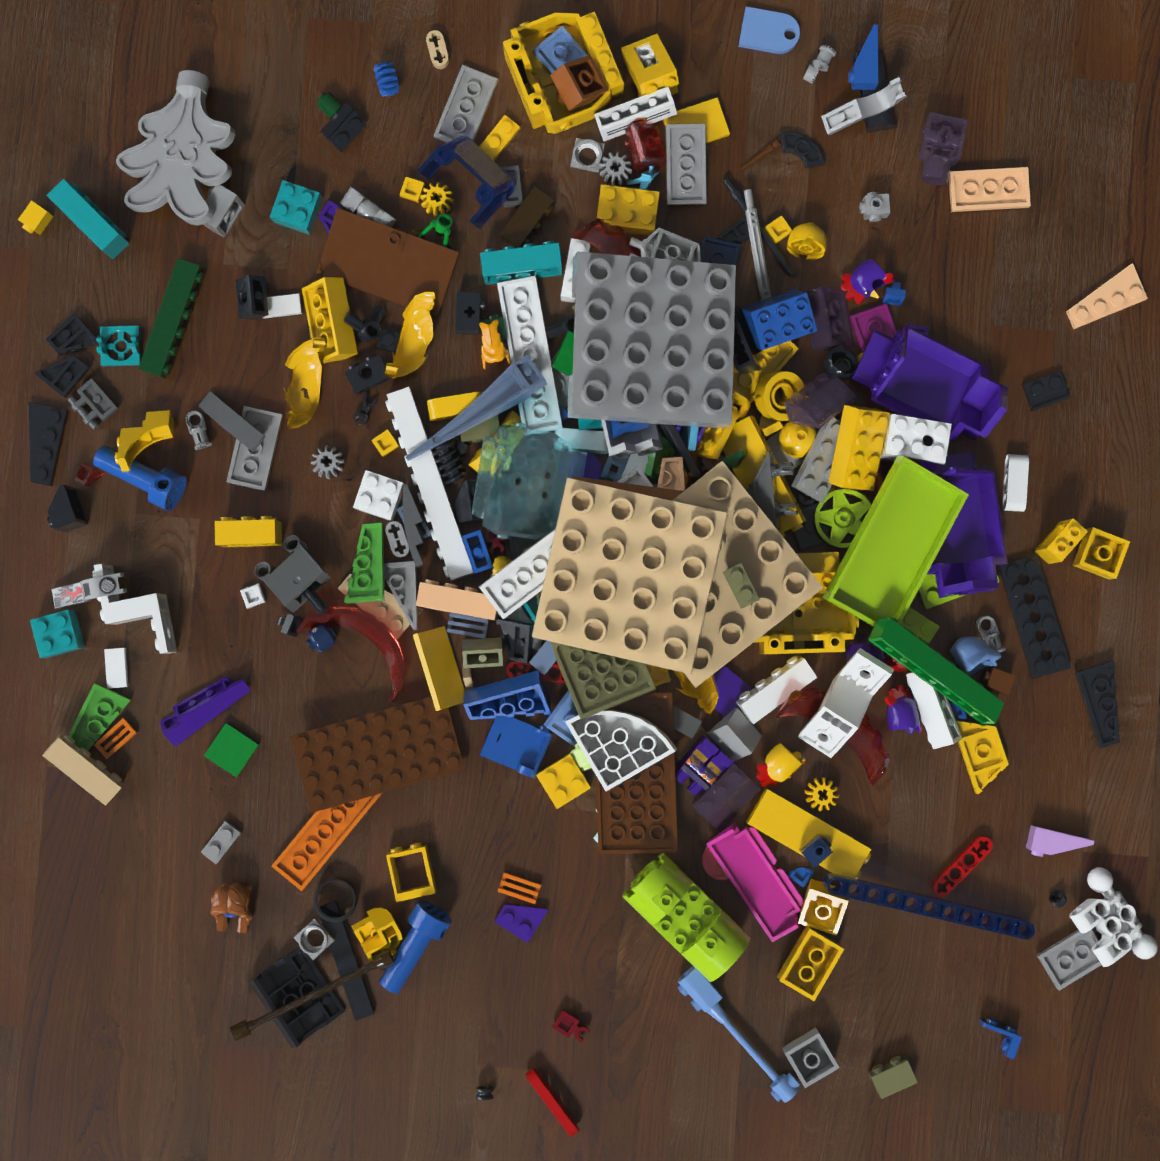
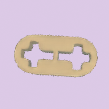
(433, 51)

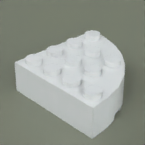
(619, 744)

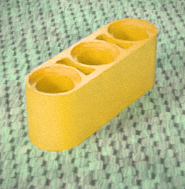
(450, 406)

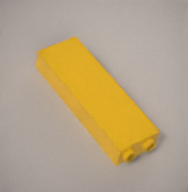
(749, 437)
(797, 827)

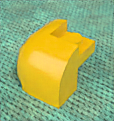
(377, 932)

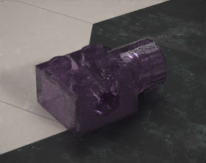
(940, 147)

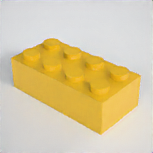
(858, 447)

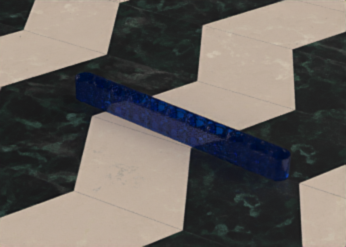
(938, 906)

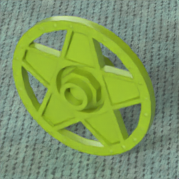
(843, 517)

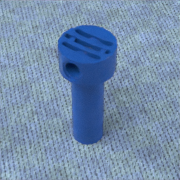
(163, 487)
(427, 923)

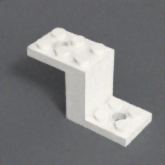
(906, 435)
(139, 608)
(845, 703)

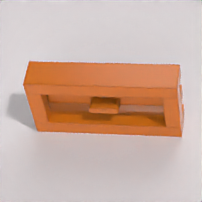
(123, 721)
(520, 888)

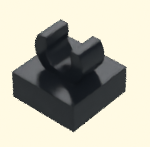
(290, 624)

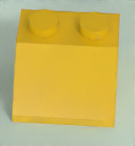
(822, 909)

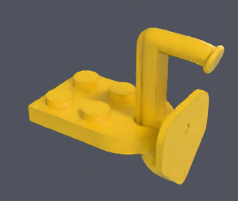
(715, 438)

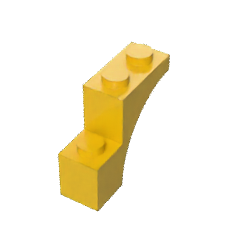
(156, 427)

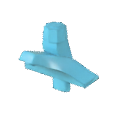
(645, 179)

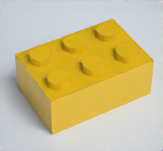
(628, 208)
(248, 532)
(810, 963)

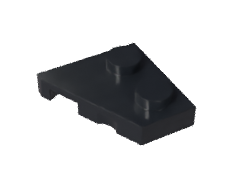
(71, 336)
(64, 375)

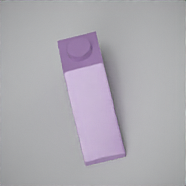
(1051, 842)

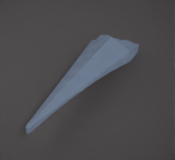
(506, 391)

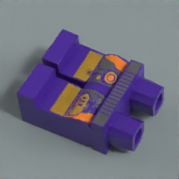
(703, 764)

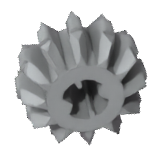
(607, 165)
(333, 456)

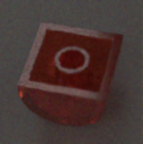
(645, 146)

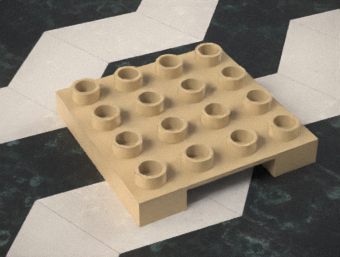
(769, 561)
(630, 575)

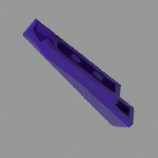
(201, 708)

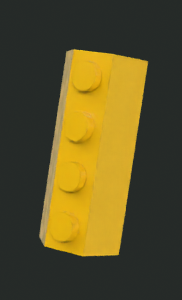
(325, 310)

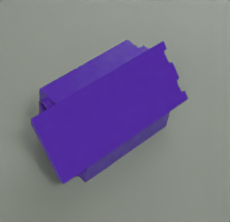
(931, 382)
(976, 539)

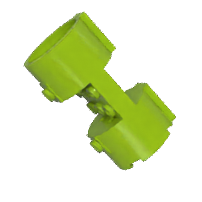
(687, 917)

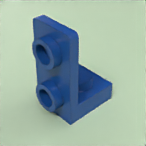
(1009, 1044)

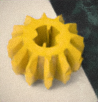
(430, 202)
(828, 792)

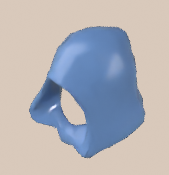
(972, 654)

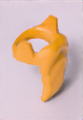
(492, 349)

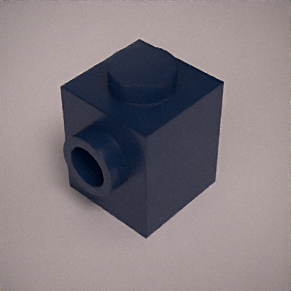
(816, 850)

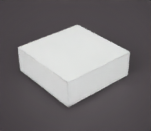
(253, 596)

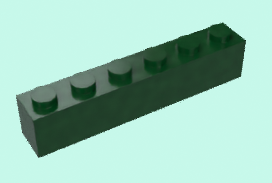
(171, 318)

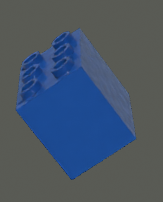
(778, 319)

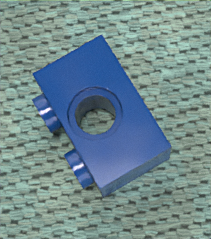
(477, 552)

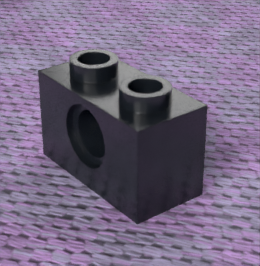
(252, 297)
(355, 374)

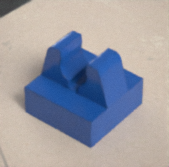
(894, 294)

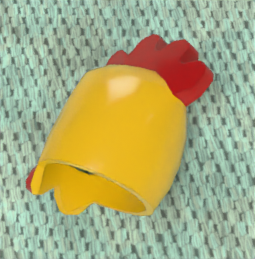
(778, 766)

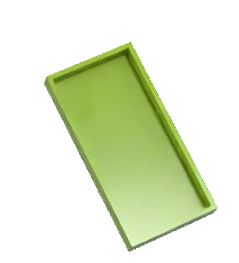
(895, 543)

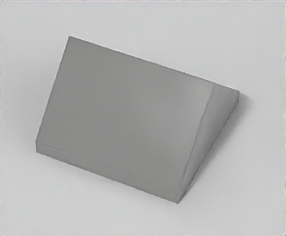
(735, 735)

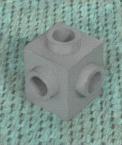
(875, 206)

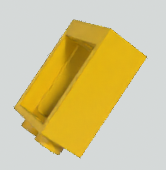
(1056, 544)
(411, 893)

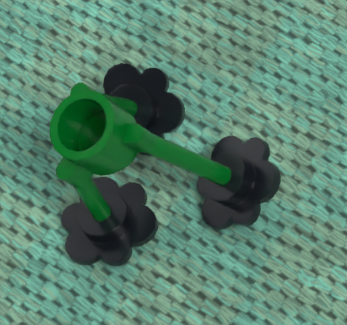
(442, 225)

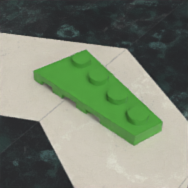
(368, 567)
(96, 715)

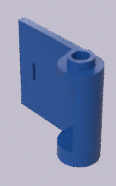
(519, 745)

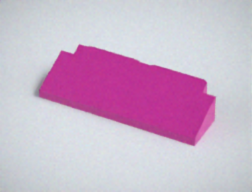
(762, 886)

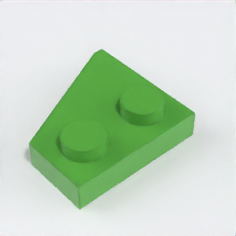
(655, 459)

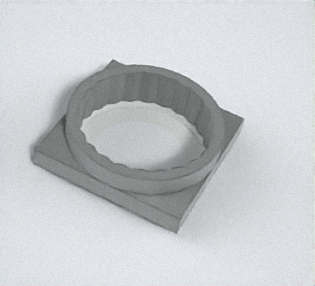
(587, 143)
(312, 951)

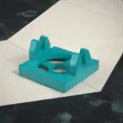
(106, 332)

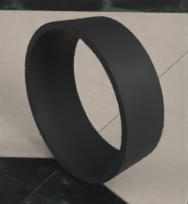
(336, 919)

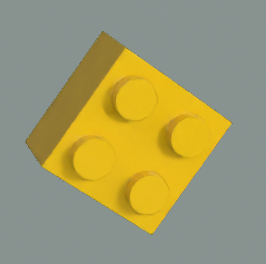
(1101, 553)
(563, 781)

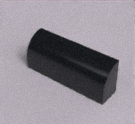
(886, 119)
(744, 353)

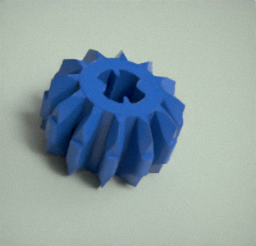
(386, 78)

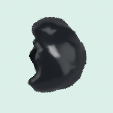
(840, 362)

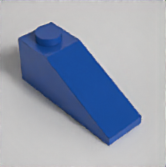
(865, 69)

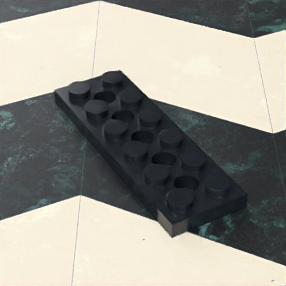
(1047, 619)

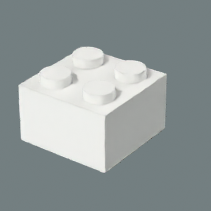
(379, 495)

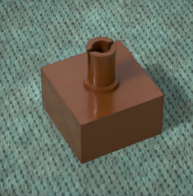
(578, 82)

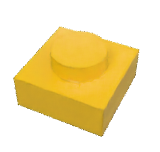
(412, 189)
(778, 229)
(385, 443)

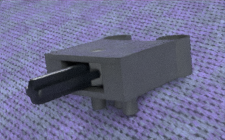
(296, 577)

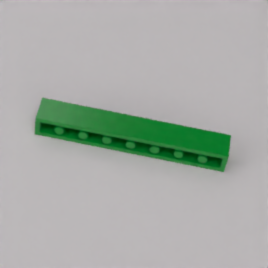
(936, 670)

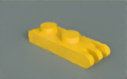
(499, 137)

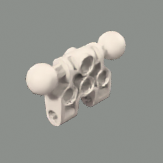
(1109, 910)

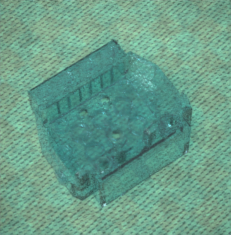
(529, 455)

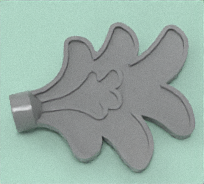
(178, 154)

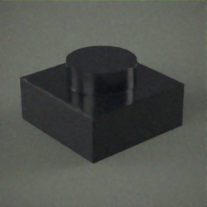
(388, 340)

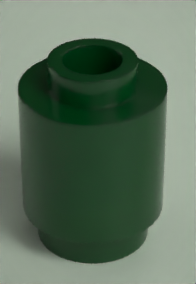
(329, 104)

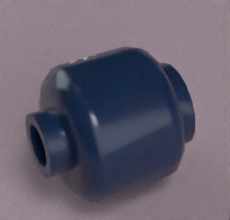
(321, 638)

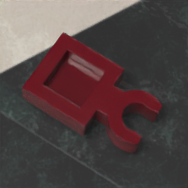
(495, 543)
(567, 1024)

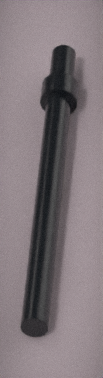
(737, 196)

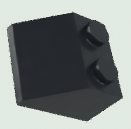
(66, 510)

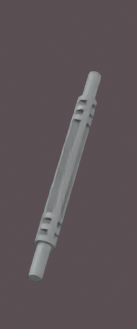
(757, 246)

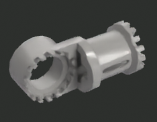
(820, 63)
(198, 431)
(990, 635)

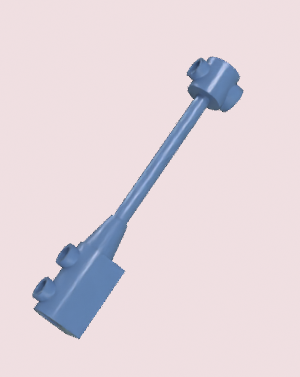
(706, 997)

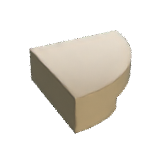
(467, 678)

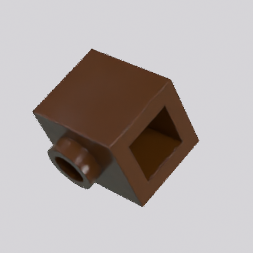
(998, 681)

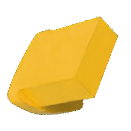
(769, 426)

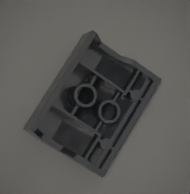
(288, 980)

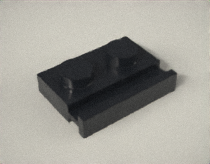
(343, 127)
(1046, 391)

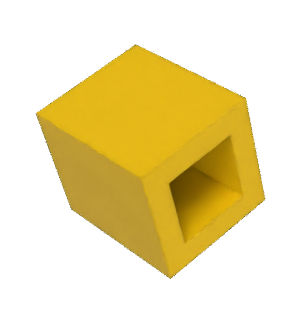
(35, 218)

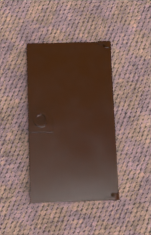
(386, 260)

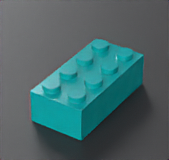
(89, 218)
(521, 262)

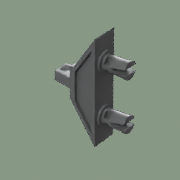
(764, 490)

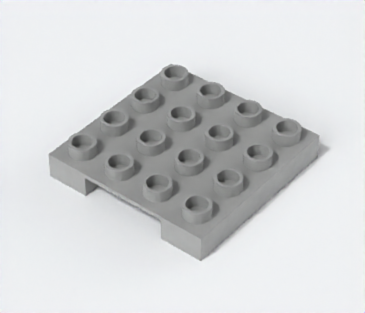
(652, 340)

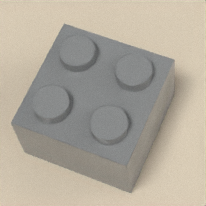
(225, 207)
(810, 1057)

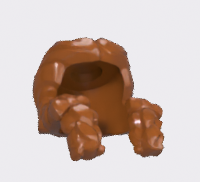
(231, 899)

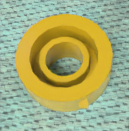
(765, 393)

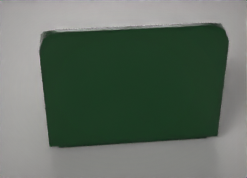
(735, 460)

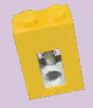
(650, 66)

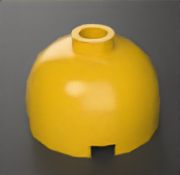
(807, 240)
(796, 439)

